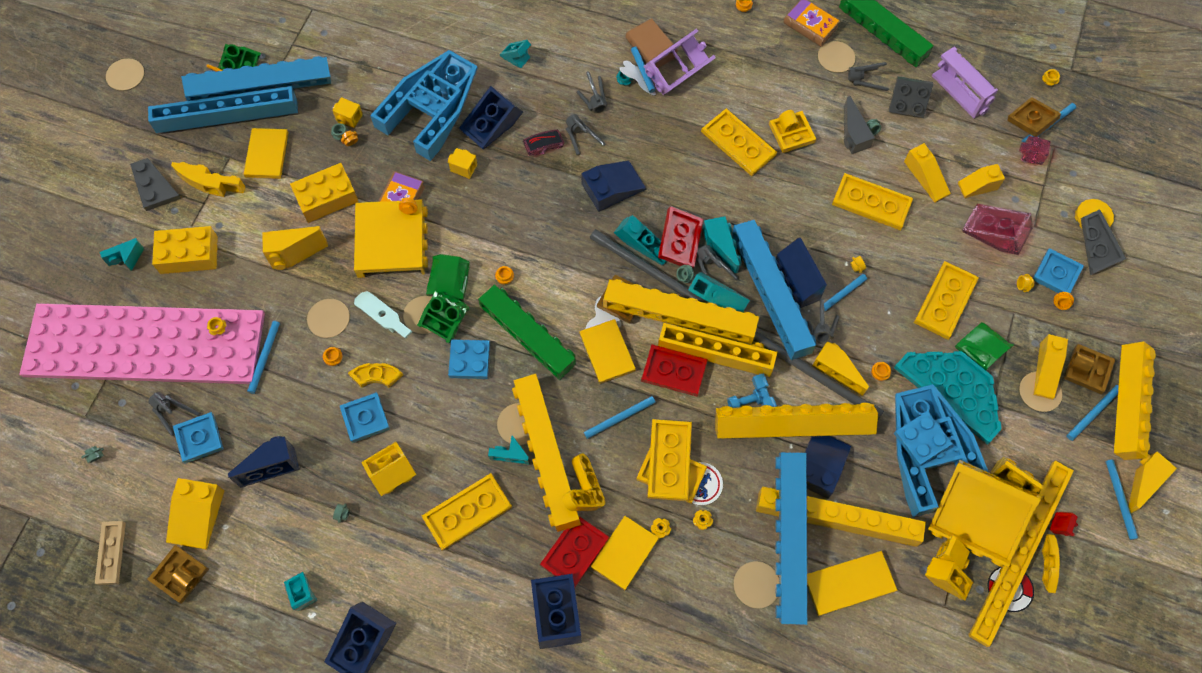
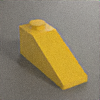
(927, 172)
(836, 364)
(1050, 365)
(1148, 479)

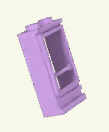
(693, 51)
(947, 77)

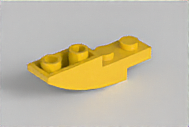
(202, 179)

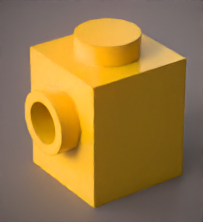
(347, 112)
(462, 163)

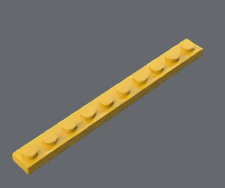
(1010, 577)

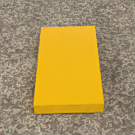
(739, 142)
(872, 201)
(946, 300)
(669, 460)
(466, 511)
(850, 583)

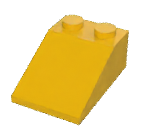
(292, 246)
(1008, 470)
(193, 513)

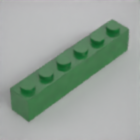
(889, 29)
(527, 332)

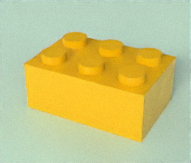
(324, 192)
(185, 250)

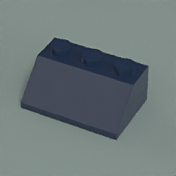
(801, 273)

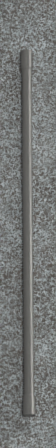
(605, 241)

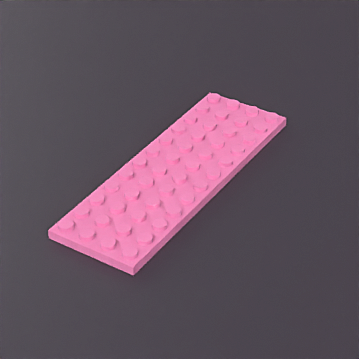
(142, 344)

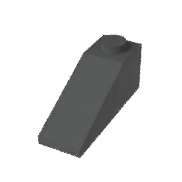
(856, 131)

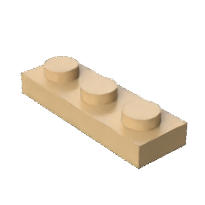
(110, 553)

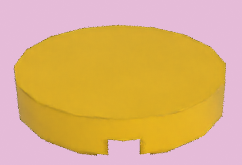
(1092, 205)

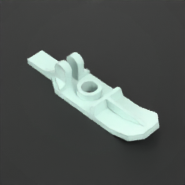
(375, 308)

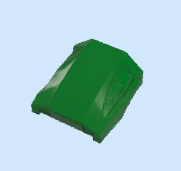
(237, 57)
(449, 276)
(443, 315)
(983, 345)

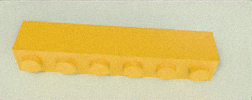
(718, 350)
(1134, 401)

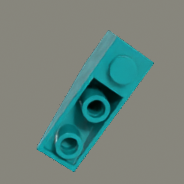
(718, 237)
(639, 238)
(717, 293)

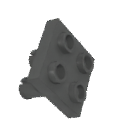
(910, 96)

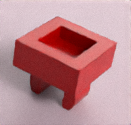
(1064, 523)

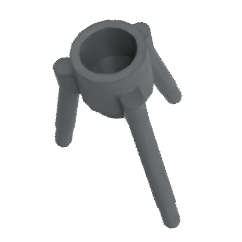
(857, 73)
(597, 102)
(575, 125)
(708, 256)
(822, 331)
(162, 403)

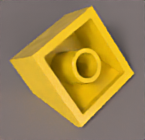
(388, 469)

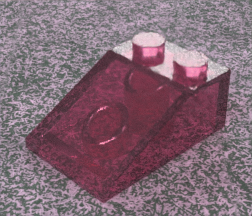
(999, 227)

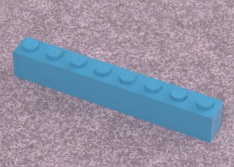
(262, 77)
(222, 109)
(773, 290)
(792, 538)

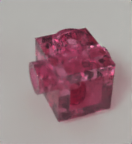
(1035, 150)

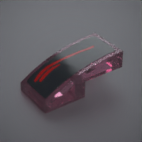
(542, 141)

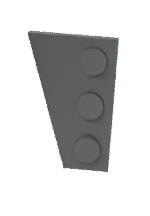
(152, 186)
(1100, 243)

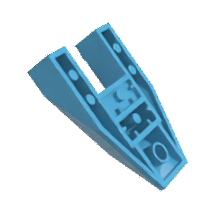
(434, 89)
(964, 446)

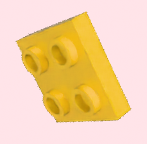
(792, 131)

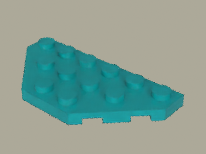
(961, 383)

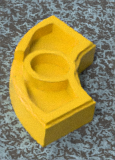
(375, 373)
(1051, 563)

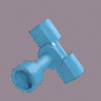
(760, 394)

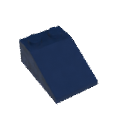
(490, 118)
(611, 183)
(266, 462)
(824, 464)
(556, 611)
(360, 639)

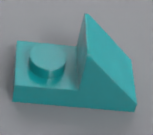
(517, 53)
(128, 252)
(514, 454)
(299, 592)

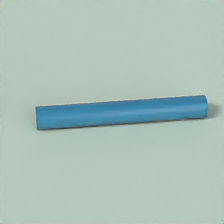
(640, 63)
(845, 291)

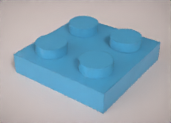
(1057, 272)
(469, 359)
(364, 417)
(198, 437)
(922, 438)

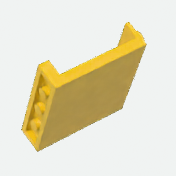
(389, 238)
(984, 513)

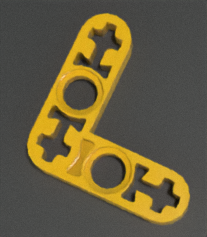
(590, 496)

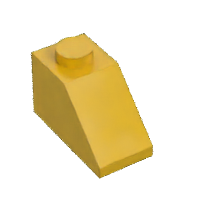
(982, 181)
(954, 551)
(949, 577)

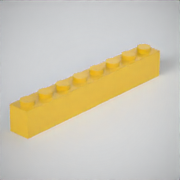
(680, 311)
(796, 420)
(546, 451)
(851, 519)

